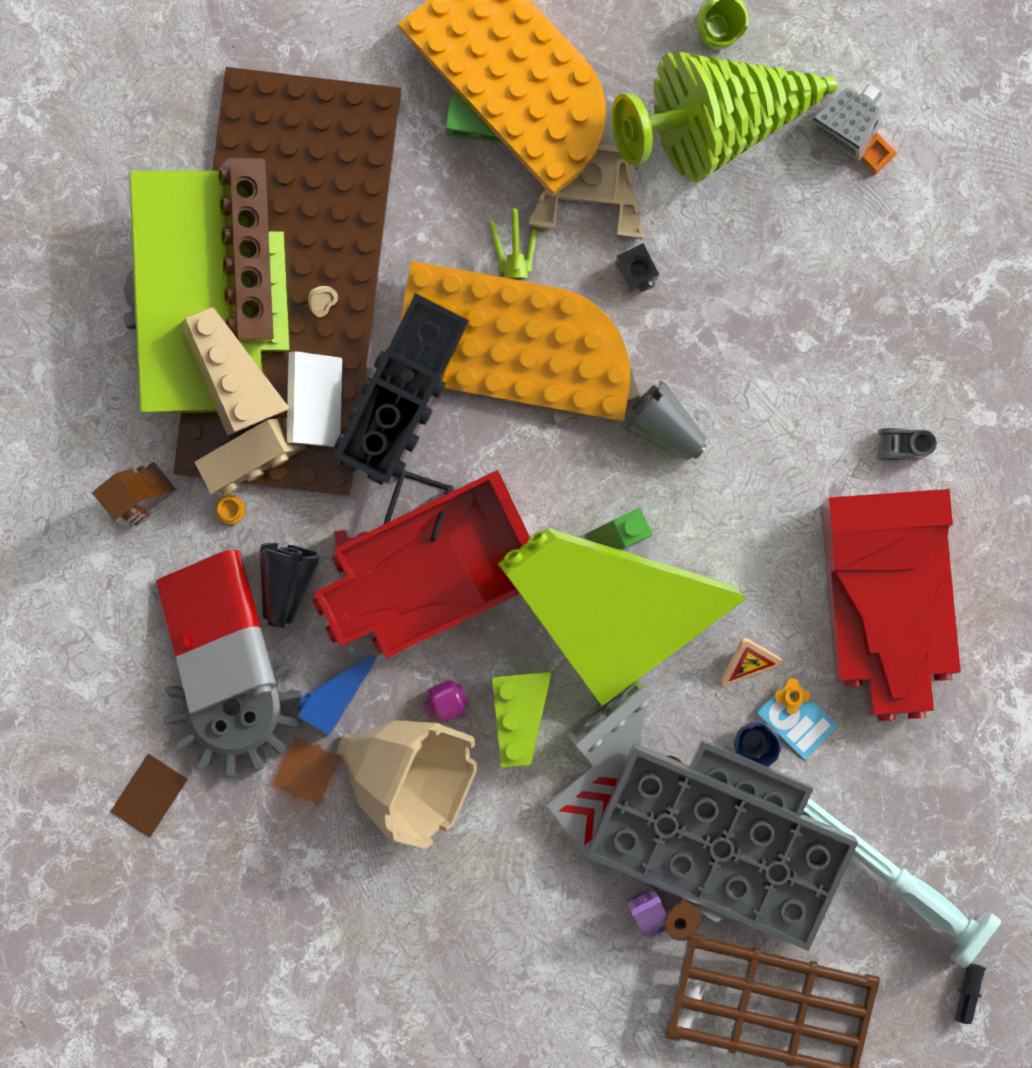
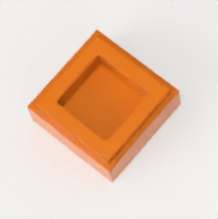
(877, 154)

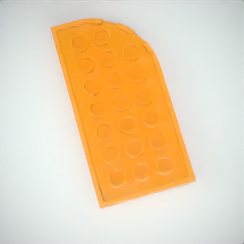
(517, 80)
(528, 342)

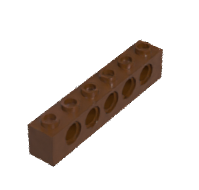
(252, 176)

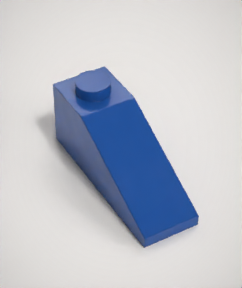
(331, 699)

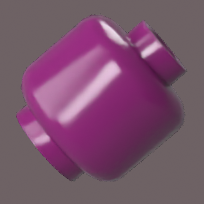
(445, 701)

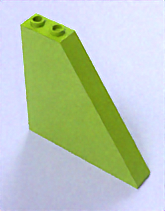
(612, 608)

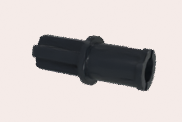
(969, 993)

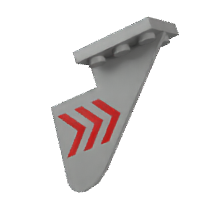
(605, 740)

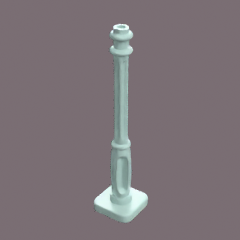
(921, 897)

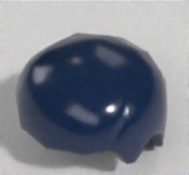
(758, 743)

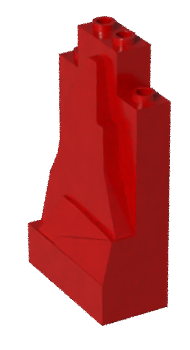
(419, 587)
(891, 597)

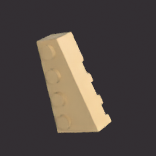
(230, 374)

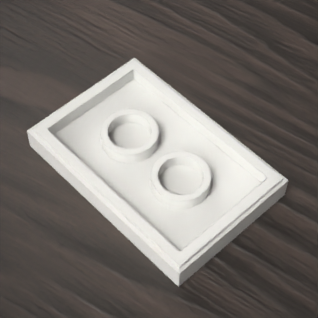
(314, 399)

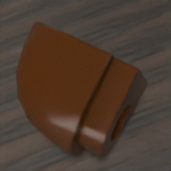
(683, 921)

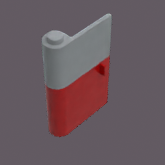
(215, 631)

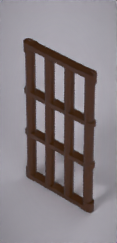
(750, 986)

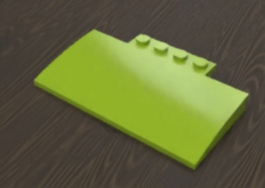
(181, 274)

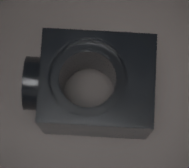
(637, 255)

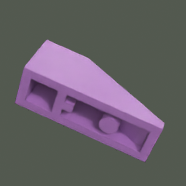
(648, 912)

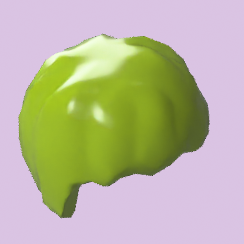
(721, 22)

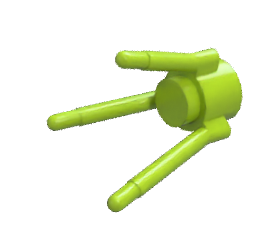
(515, 266)

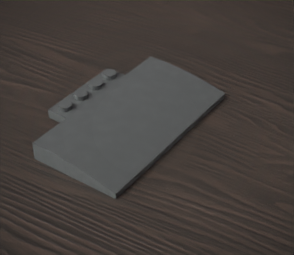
(725, 839)

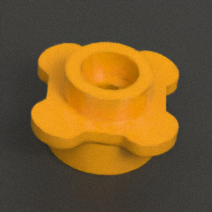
(783, 695)

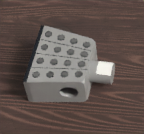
(850, 120)

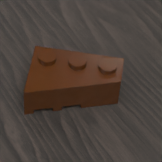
(132, 495)

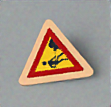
(749, 661)

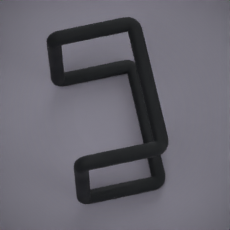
(449, 488)

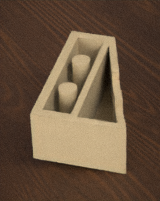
(247, 456)

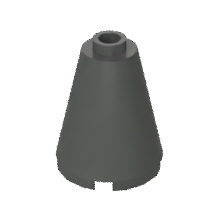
(666, 423)

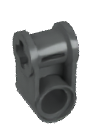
(903, 443)

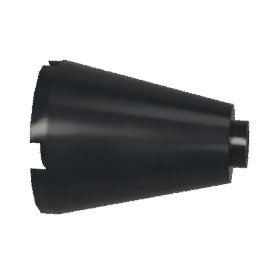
(284, 580)

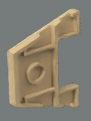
(604, 182)

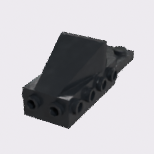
(401, 391)

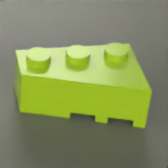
(519, 712)

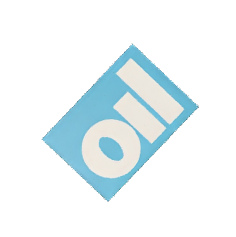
(801, 730)

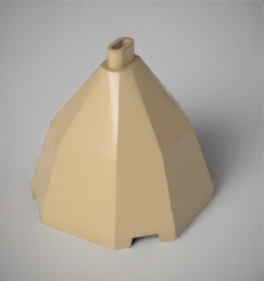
(410, 777)

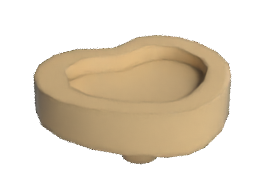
(321, 299)

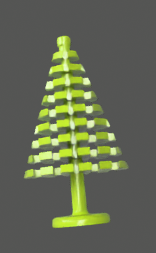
(712, 110)

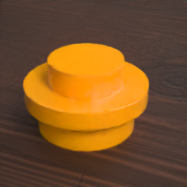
(230, 509)

